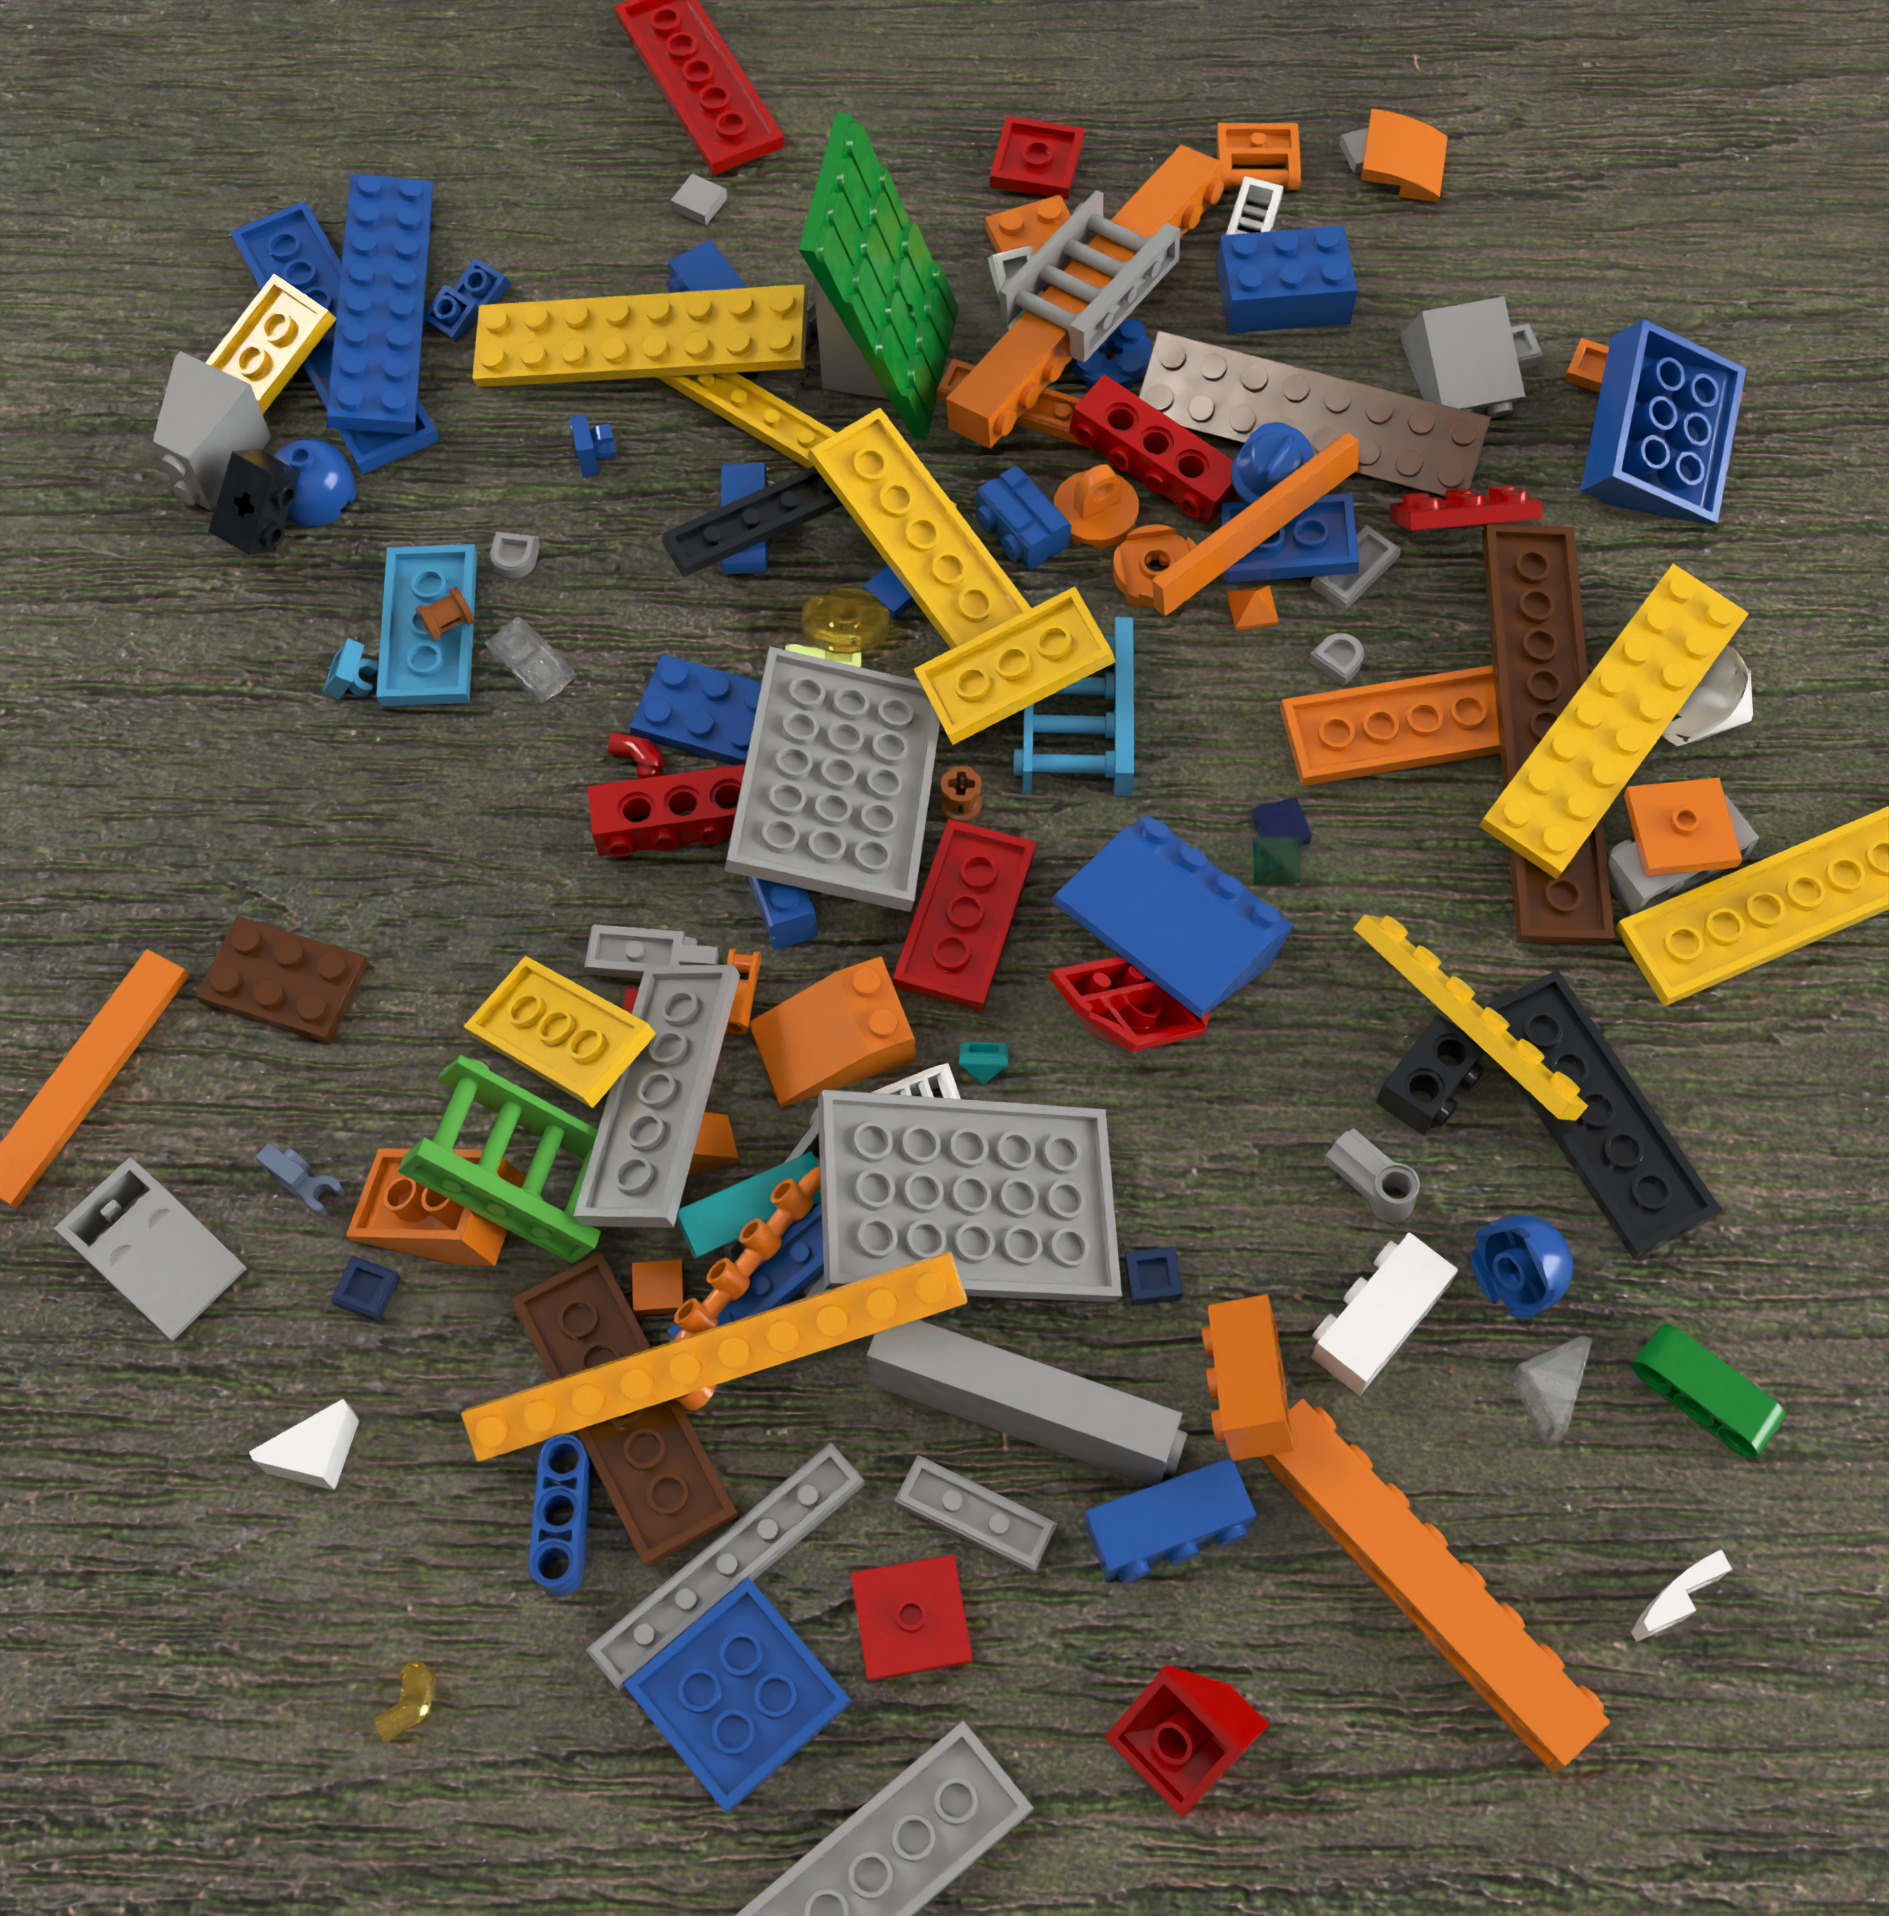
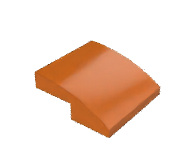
(1404, 154)

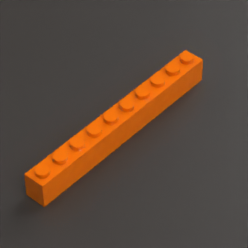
(1037, 349)

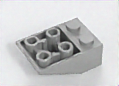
(150, 1248)

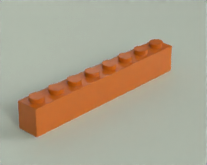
(1436, 1591)

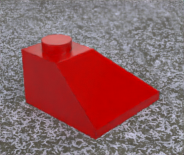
(1185, 1734)

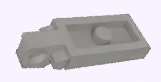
(627, 950)

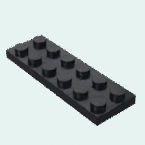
(1618, 1140)

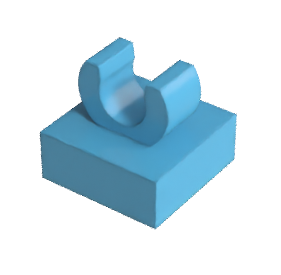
(345, 670)

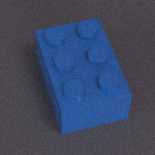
(1286, 279)

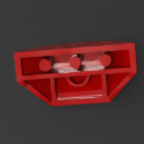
(1124, 1005)

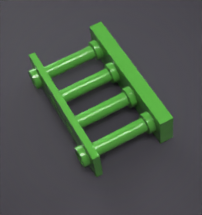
(480, 1186)

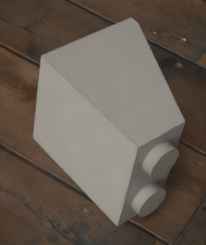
(1466, 357)
(201, 424)

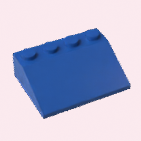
(1663, 425)
(1174, 915)

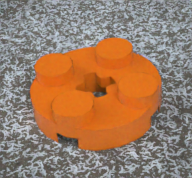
(1134, 559)

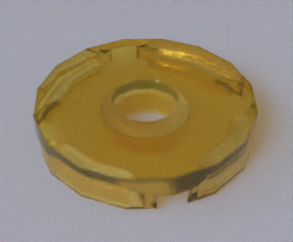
(827, 631)

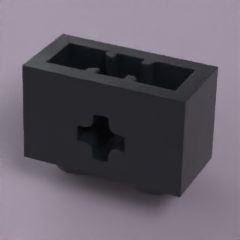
(254, 501)

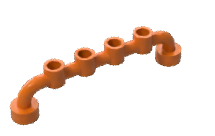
(732, 1279)

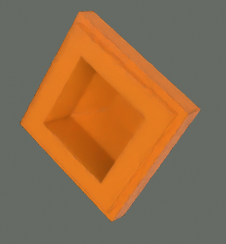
(1252, 608)

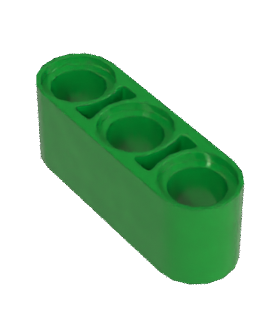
(1708, 1391)

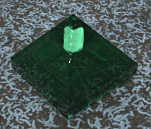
(1276, 860)

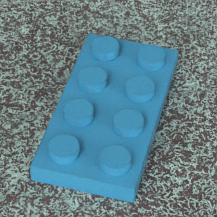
(410, 663)

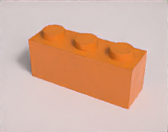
(1247, 1378)

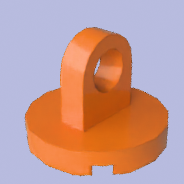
(1098, 507)

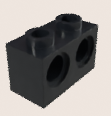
(1426, 1072)

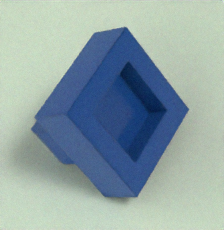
(591, 444)

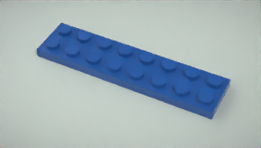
(301, 255)
(381, 305)

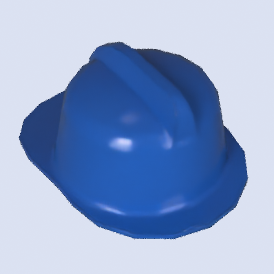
(1268, 458)

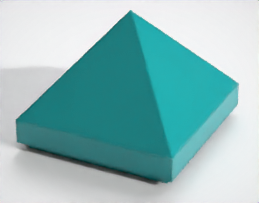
(983, 1059)

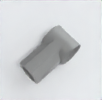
(1371, 1173)

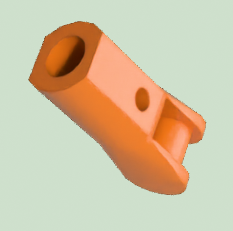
(745, 991)

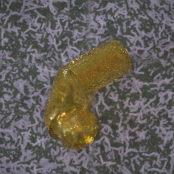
(414, 1701)

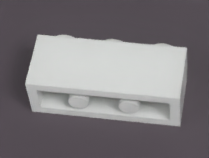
(1382, 1312)

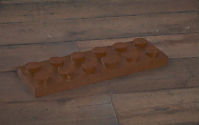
(646, 1457)

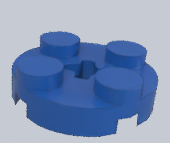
(1128, 365)

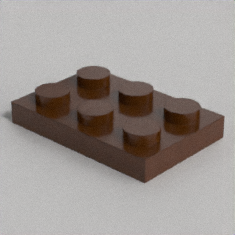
(282, 980)

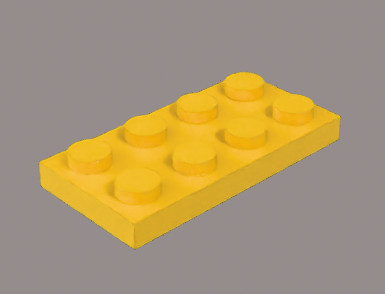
(1014, 665)
(559, 1031)

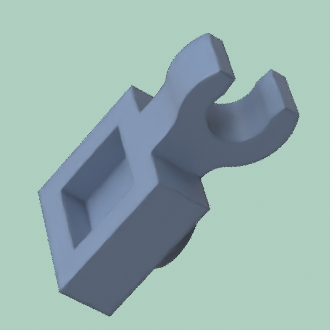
(290, 1172)

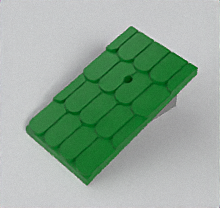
(876, 290)

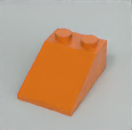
(834, 1033)
(421, 1222)

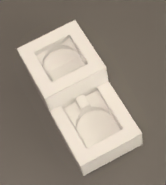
(1673, 1602)

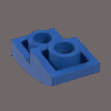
(457, 309)

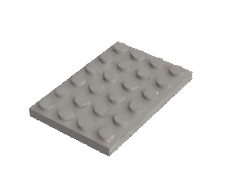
(836, 781)
(998, 1183)

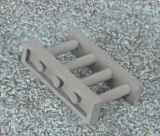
(1108, 304)

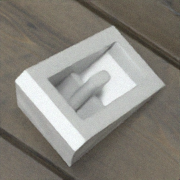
(312, 1449)

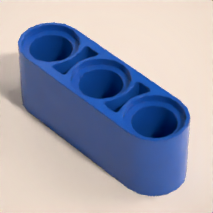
(737, 482)
(563, 1540)

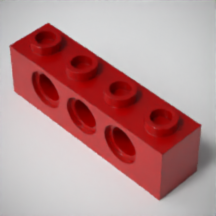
(1146, 430)
(660, 800)

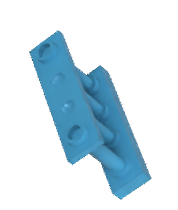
(1115, 724)

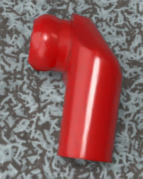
(640, 750)

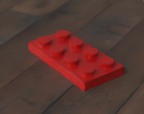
(964, 915)

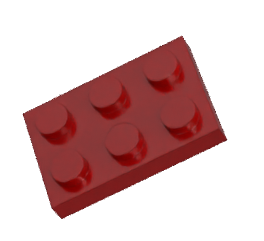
(1465, 508)

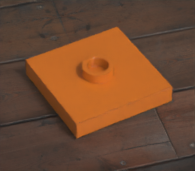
(1682, 827)

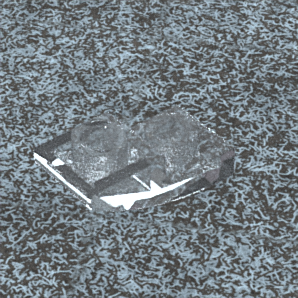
(530, 660)

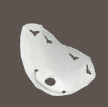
(1715, 701)

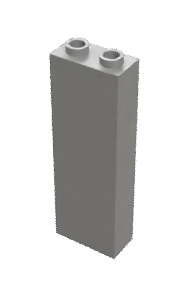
(1028, 1400)

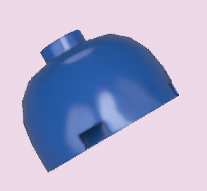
(323, 481)
(1522, 1264)

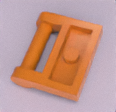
(1259, 146)

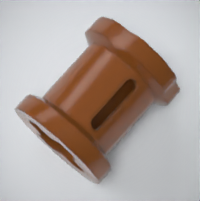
(444, 614)
(970, 800)

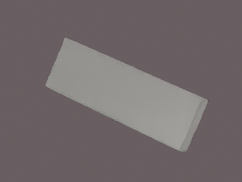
(976, 1514)

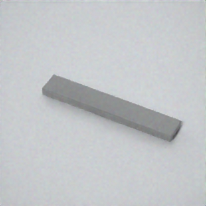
(737, 1554)

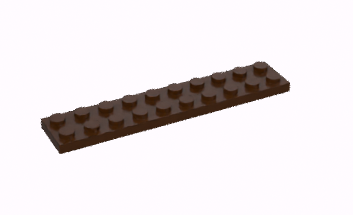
(1536, 674)

